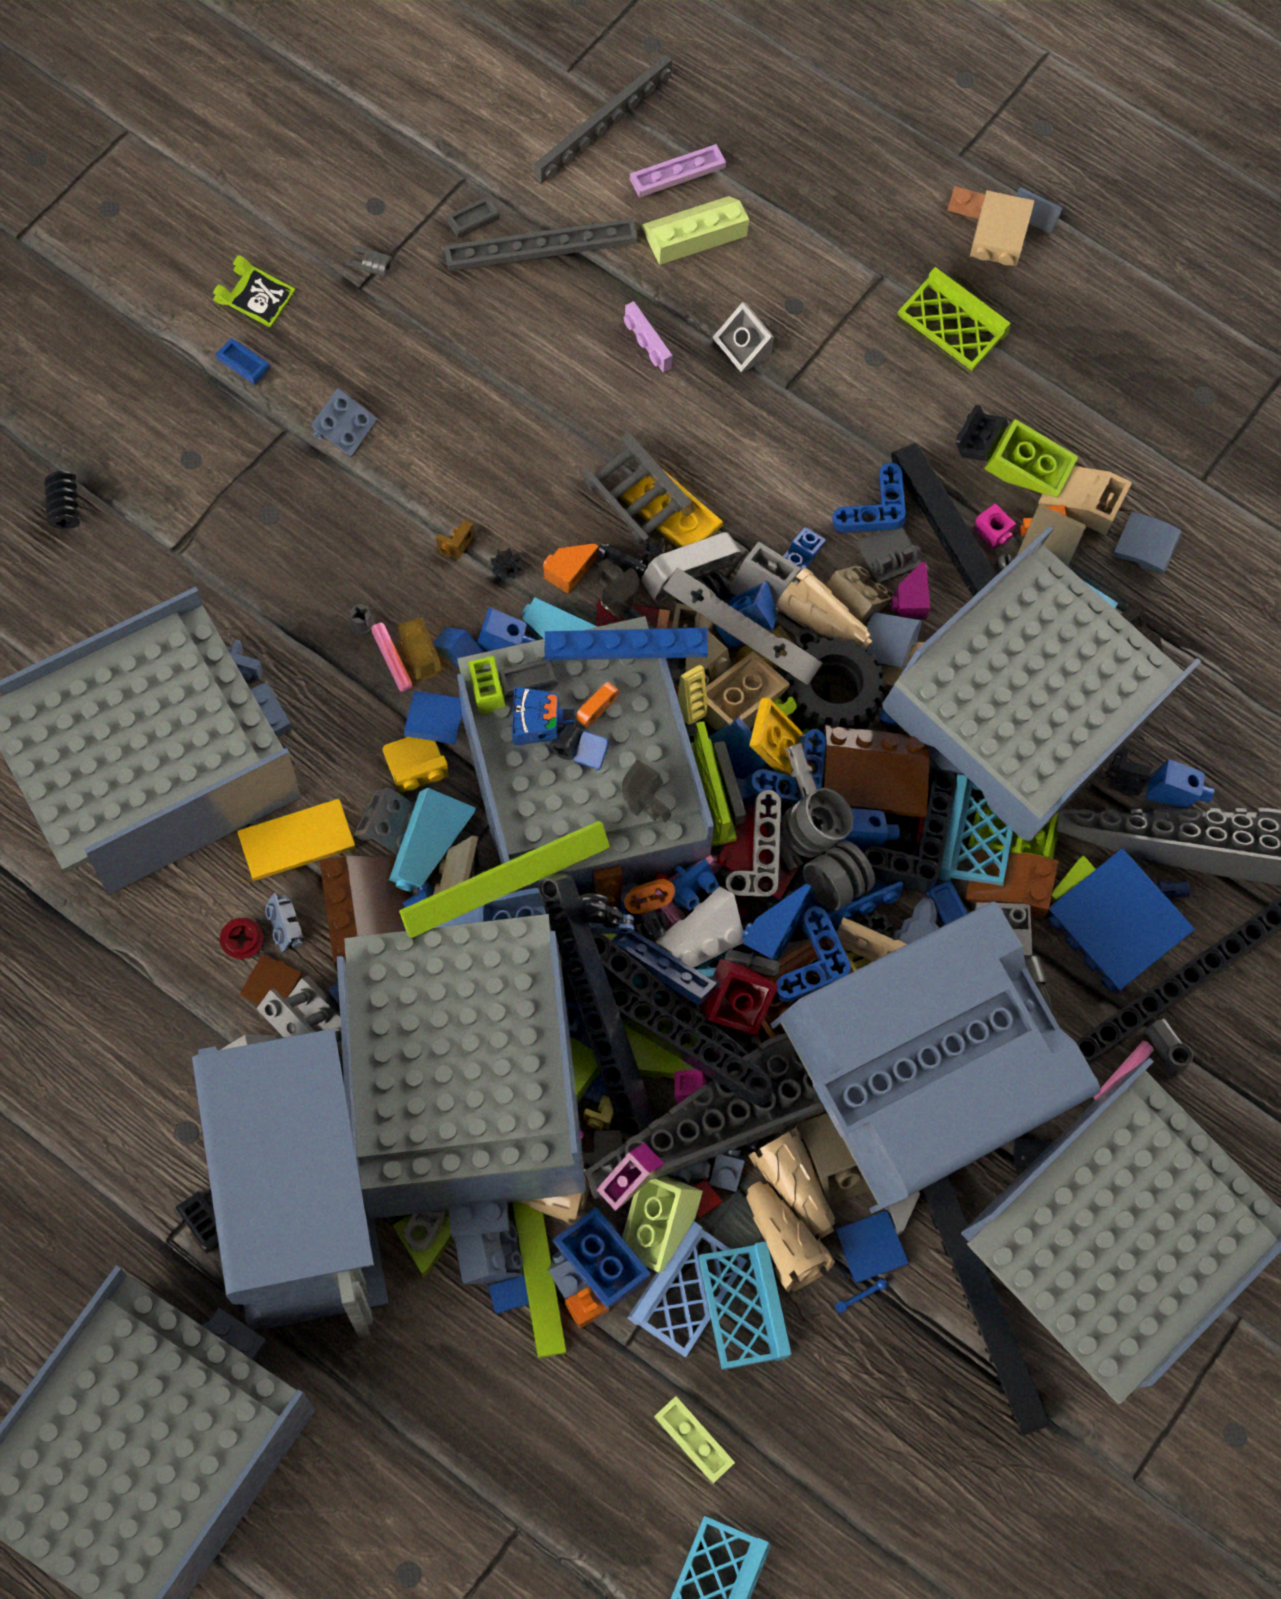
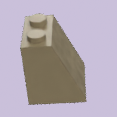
(831, 1160)

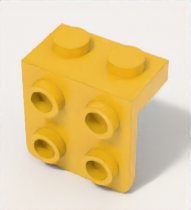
(414, 763)

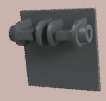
(889, 554)

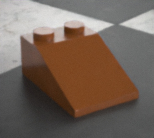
(1027, 881)

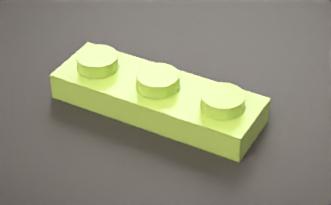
(694, 1439)

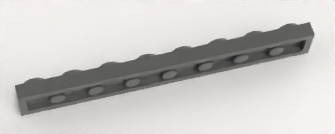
(599, 122)
(540, 244)

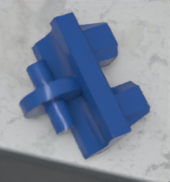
(691, 881)

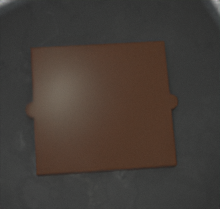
(269, 975)

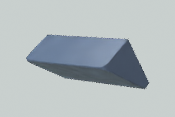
(1044, 213)

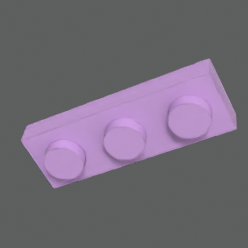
(647, 337)

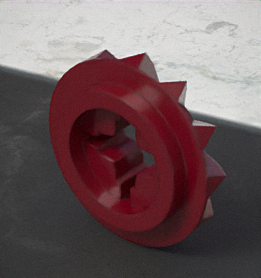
(234, 930)

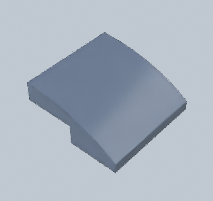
(1147, 542)
(892, 638)

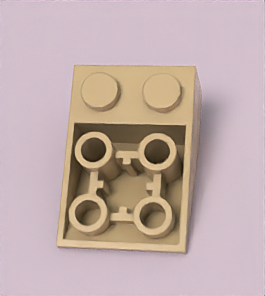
(1091, 497)

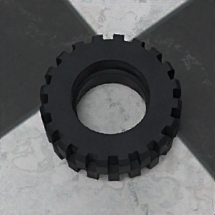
(853, 665)

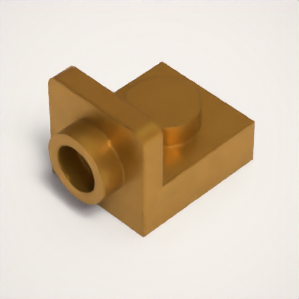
(457, 542)

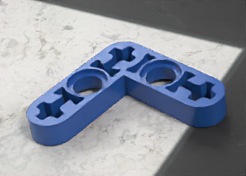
(886, 507)
(774, 777)
(823, 966)

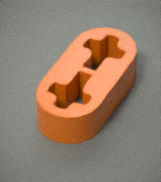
(597, 704)
(648, 890)

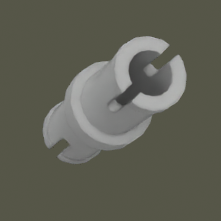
(801, 769)

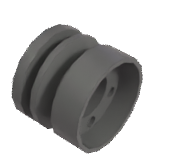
(817, 822)
(839, 876)

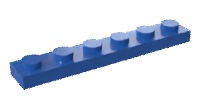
(626, 644)

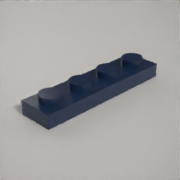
(666, 967)

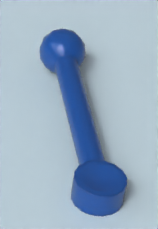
(842, 1306)

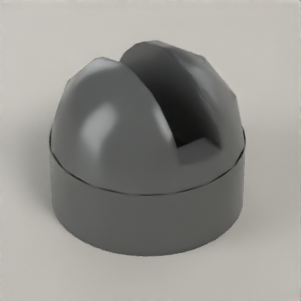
(1001, 562)

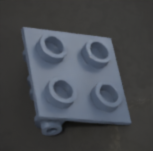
(343, 422)

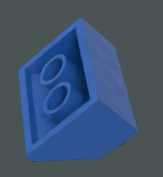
(602, 1258)

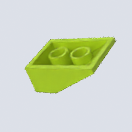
(1031, 460)

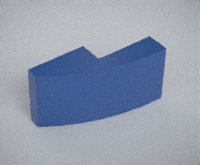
(804, 548)

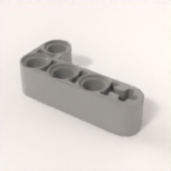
(692, 559)
(760, 843)

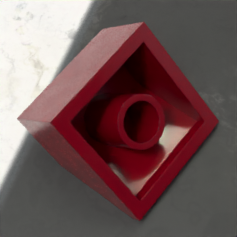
(739, 997)

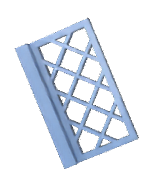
(663, 1281)

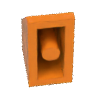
(569, 565)

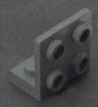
(385, 819)

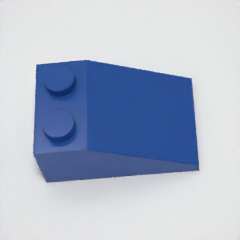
(776, 926)

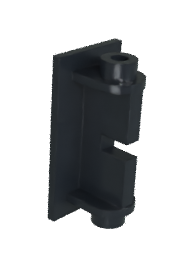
(621, 559)

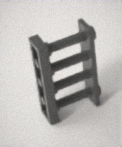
(646, 468)
(312, 1002)

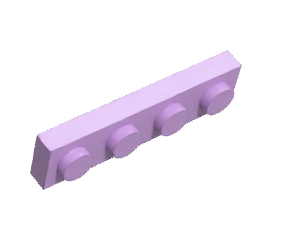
(677, 170)

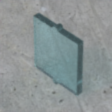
(735, 1223)

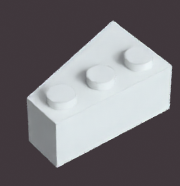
(706, 931)

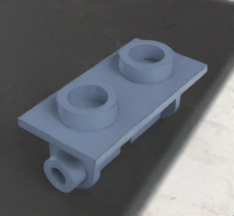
(279, 911)

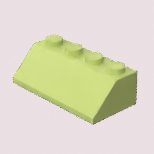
(696, 229)

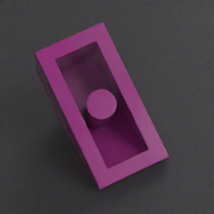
(913, 595)
(630, 1176)

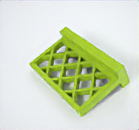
(970, 307)
(713, 787)

